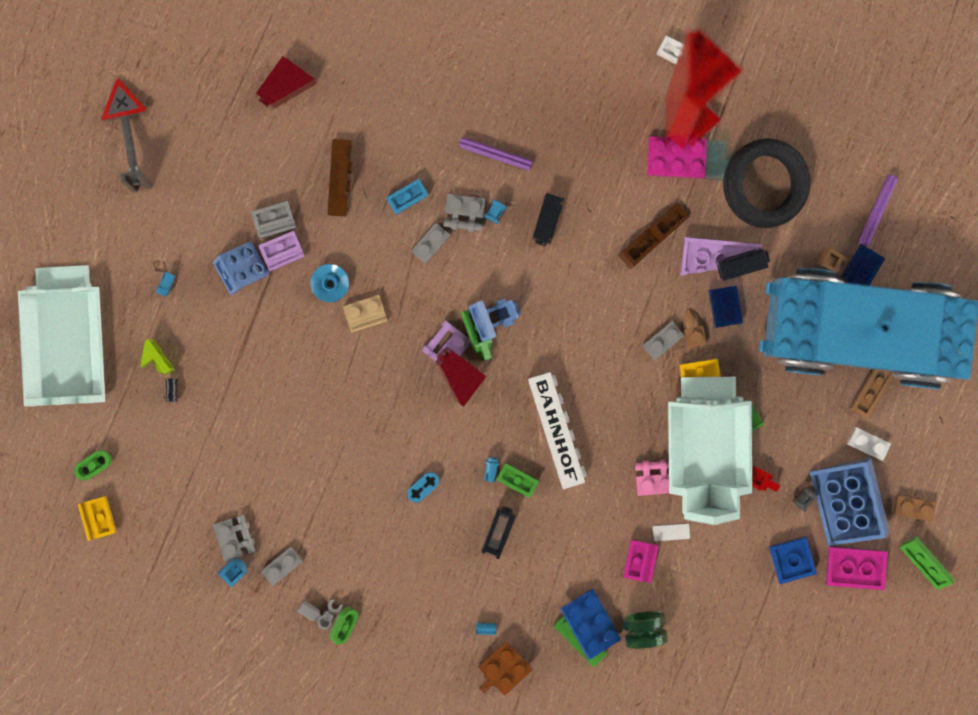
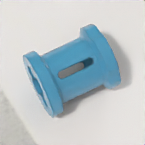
(495, 211)

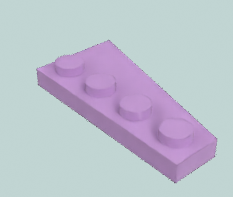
(701, 254)

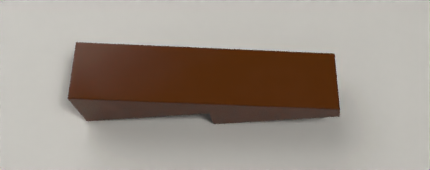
(653, 236)

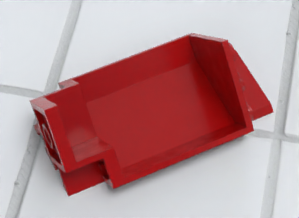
(697, 78)

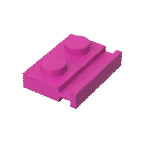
(640, 561)

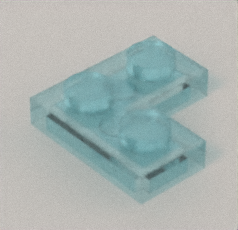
(715, 160)

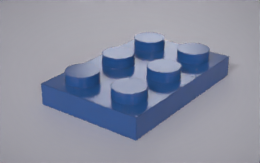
(590, 624)

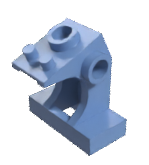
(506, 311)

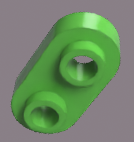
(93, 464)
(343, 625)

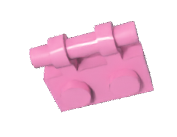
(652, 484)

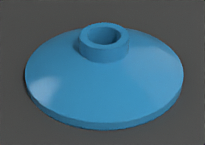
(322, 276)

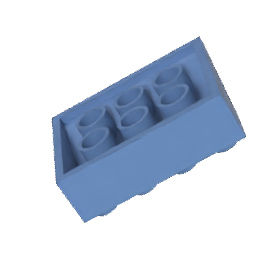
(850, 502)

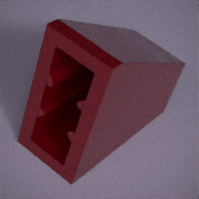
(284, 83)
(459, 375)

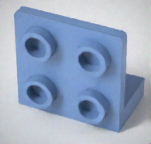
(240, 267)

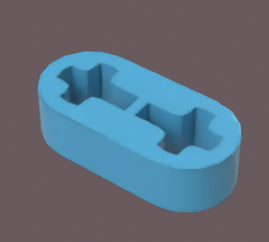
(426, 490)

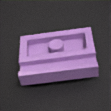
(281, 251)

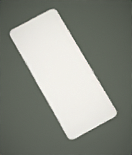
(671, 532)

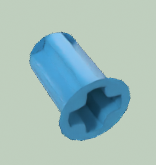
(485, 629)

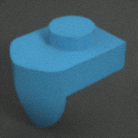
(233, 571)

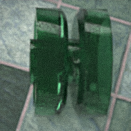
(645, 629)

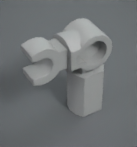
(325, 619)

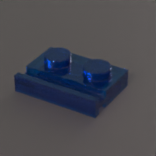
(863, 266)
(725, 306)

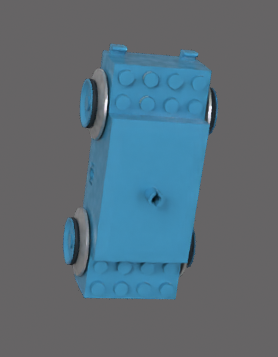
(870, 327)

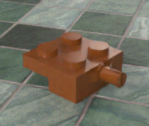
(504, 669)

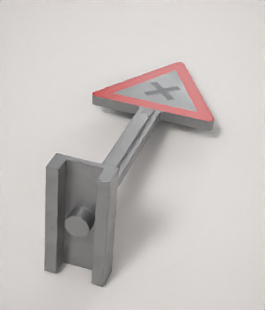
(123, 105)

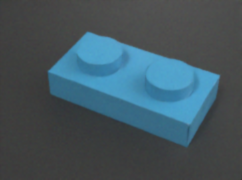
(407, 197)

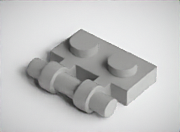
(464, 206)
(228, 538)

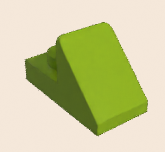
(153, 353)

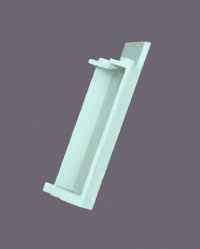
(61, 338)

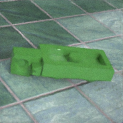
(479, 347)

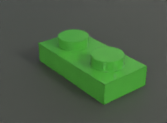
(517, 480)

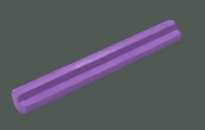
(495, 153)
(878, 210)

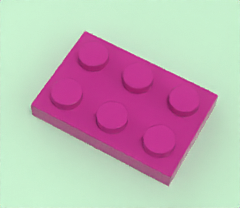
(675, 162)
(856, 568)

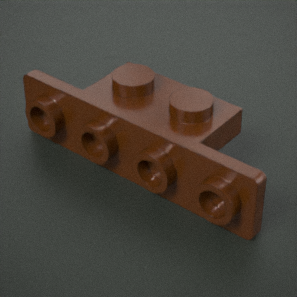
(339, 177)

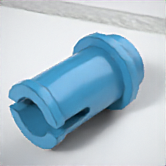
(165, 284)
(491, 469)

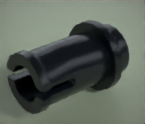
(171, 390)

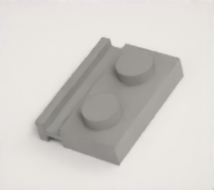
(273, 219)

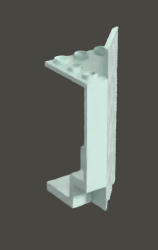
(710, 449)

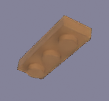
(871, 392)

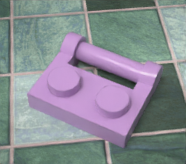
(457, 342)

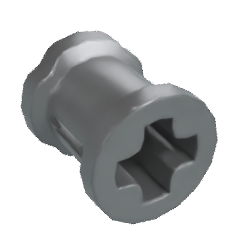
(804, 499)

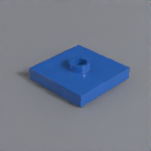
(792, 560)

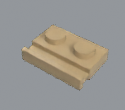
(365, 313)

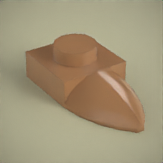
(833, 261)
(693, 330)

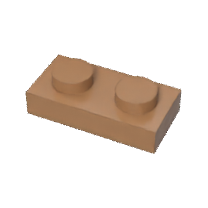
(914, 508)

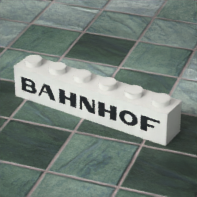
(556, 430)

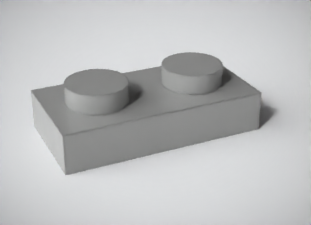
(430, 243)
(663, 340)
(282, 566)

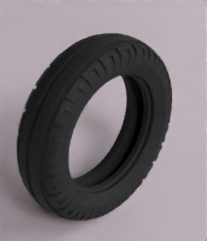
(797, 171)

